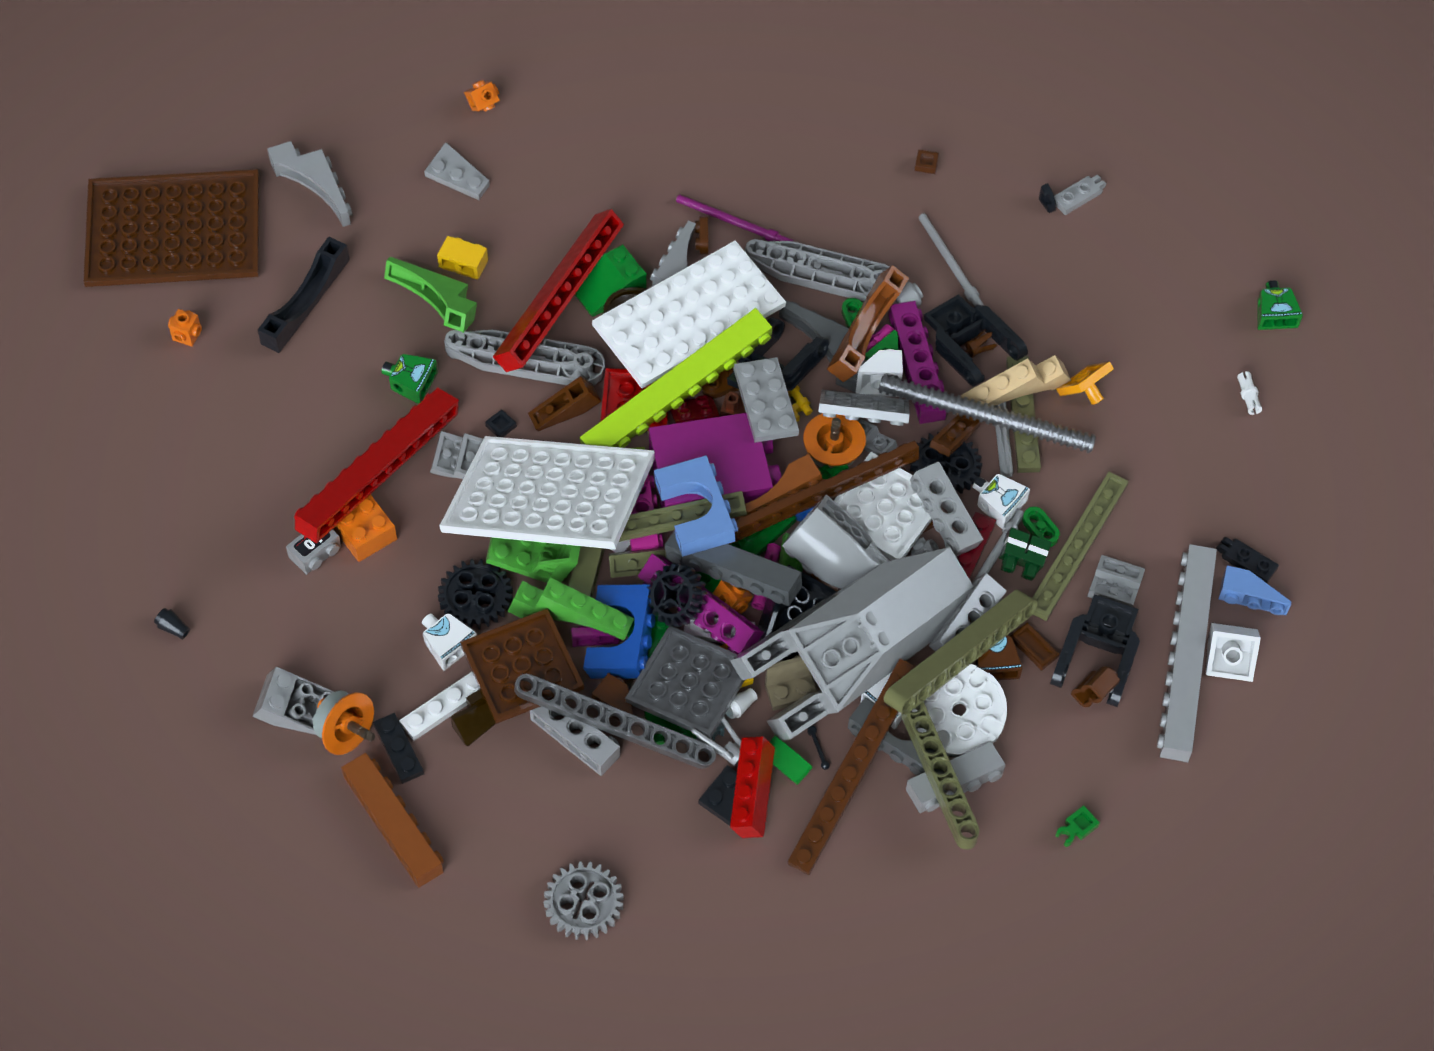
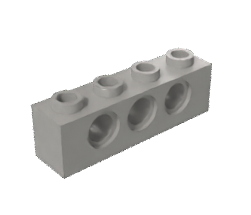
(947, 498)
(987, 591)
(597, 758)

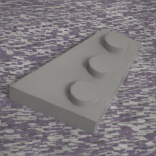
(457, 173)

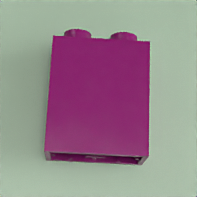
(727, 444)

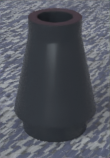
(171, 623)

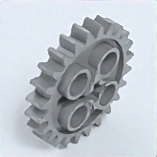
(563, 892)

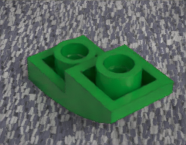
(789, 761)

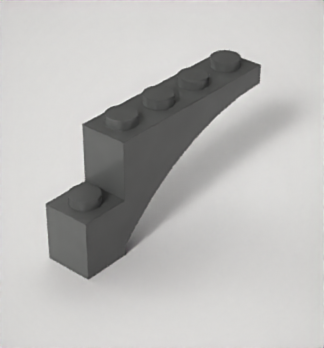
(816, 325)

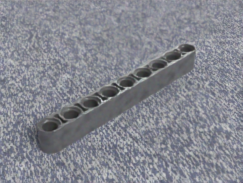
(602, 721)

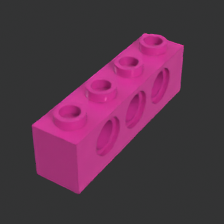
(646, 502)

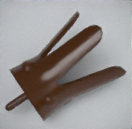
(973, 346)

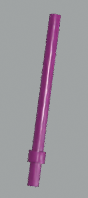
(770, 235)

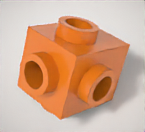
(482, 96)
(185, 327)
(735, 597)

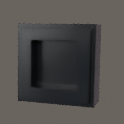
(500, 424)

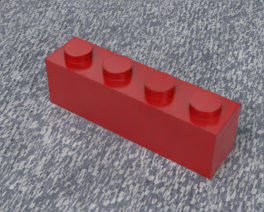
(752, 787)

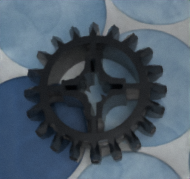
(688, 598)

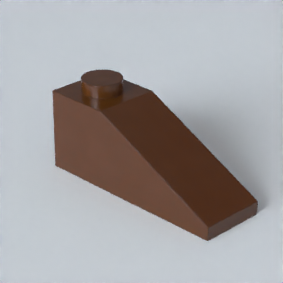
(565, 404)

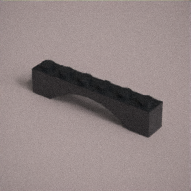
(284, 322)

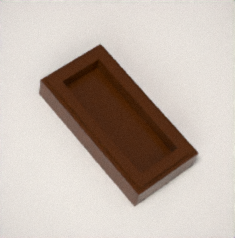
(1034, 646)

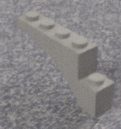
(313, 172)
(677, 255)

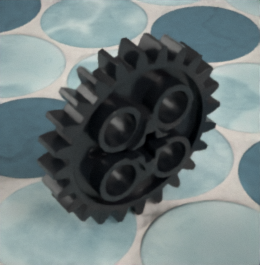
(962, 457)
(479, 576)

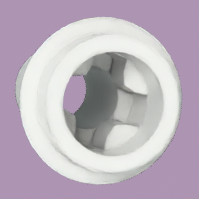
(741, 703)

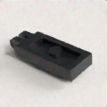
(1247, 558)

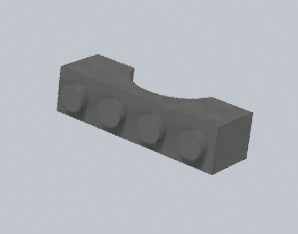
(898, 750)

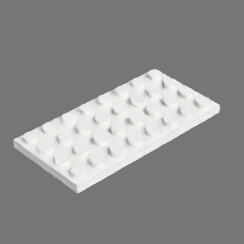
(686, 312)

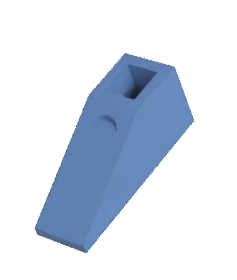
(1247, 589)

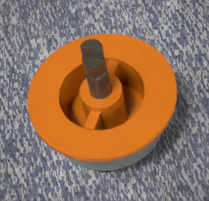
(834, 440)
(344, 721)

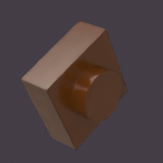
(926, 161)

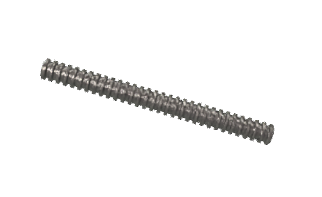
(987, 413)

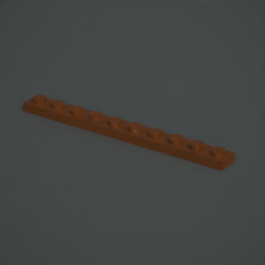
(837, 485)
(847, 778)

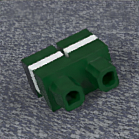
(1023, 552)

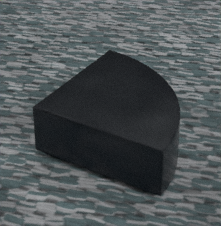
(1047, 198)

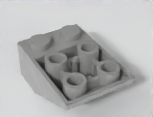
(289, 701)

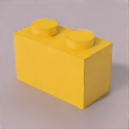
(462, 257)

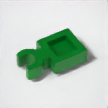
(1079, 824)

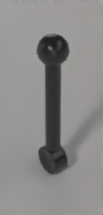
(812, 730)

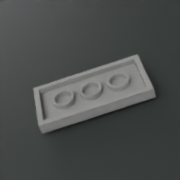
(766, 400)

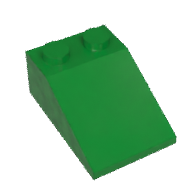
(611, 273)

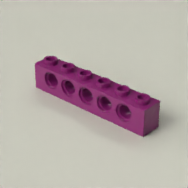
(900, 317)
(746, 632)

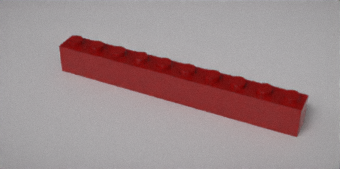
(558, 291)
(375, 465)

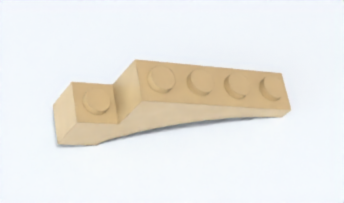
(1020, 381)

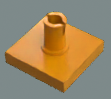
(1085, 381)

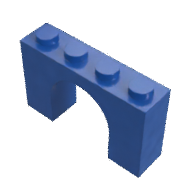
(631, 656)

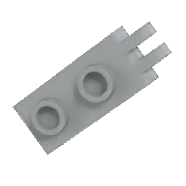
(1079, 194)

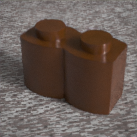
(1095, 686)

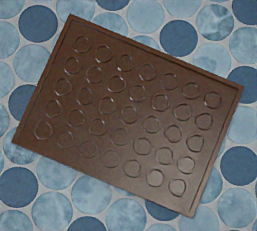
(172, 228)

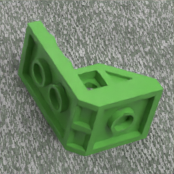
(533, 558)

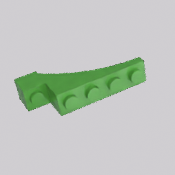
(441, 292)
(570, 606)

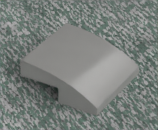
(454, 454)
(1116, 580)

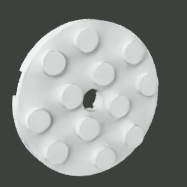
(983, 716)

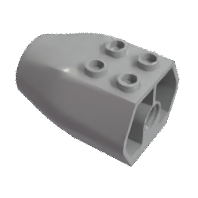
(833, 545)

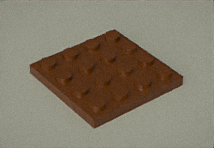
(519, 648)

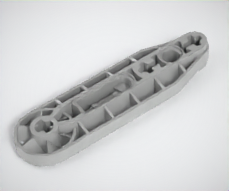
(815, 267)
(550, 362)

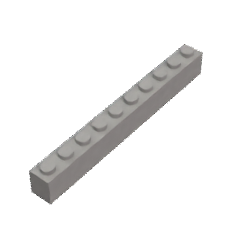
(1188, 653)

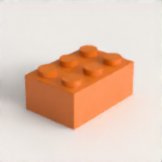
(366, 529)

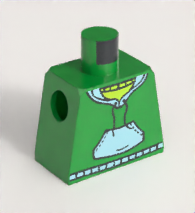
(1277, 308)
(411, 376)

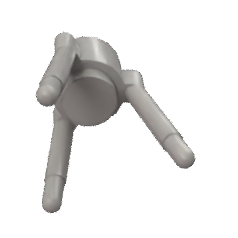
(730, 751)

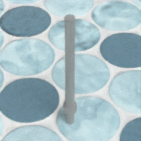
(970, 291)
(995, 553)

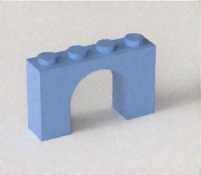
(698, 478)

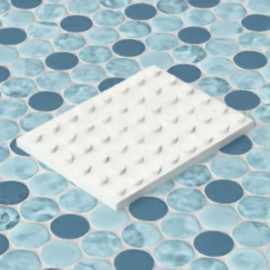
(548, 492)

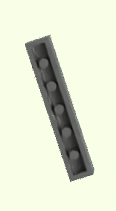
(741, 570)

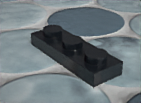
(398, 748)

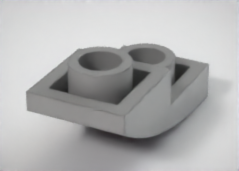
(876, 441)

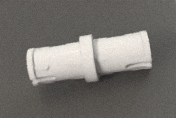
(1249, 393)

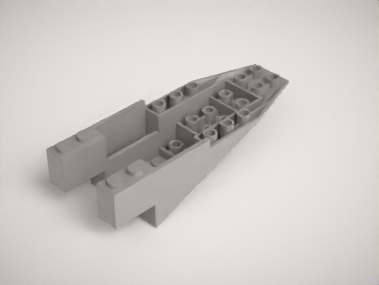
(860, 633)

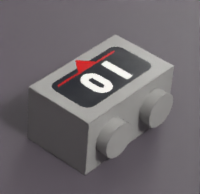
(310, 555)

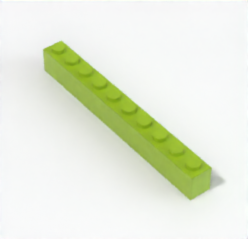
(680, 382)

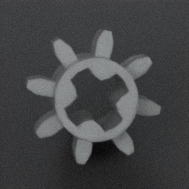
(923, 546)

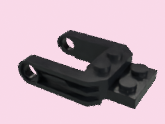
(958, 323)
(798, 367)
(1108, 628)

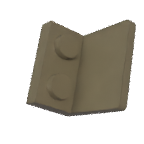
(788, 682)

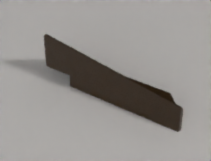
(473, 720)

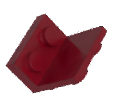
(695, 409)

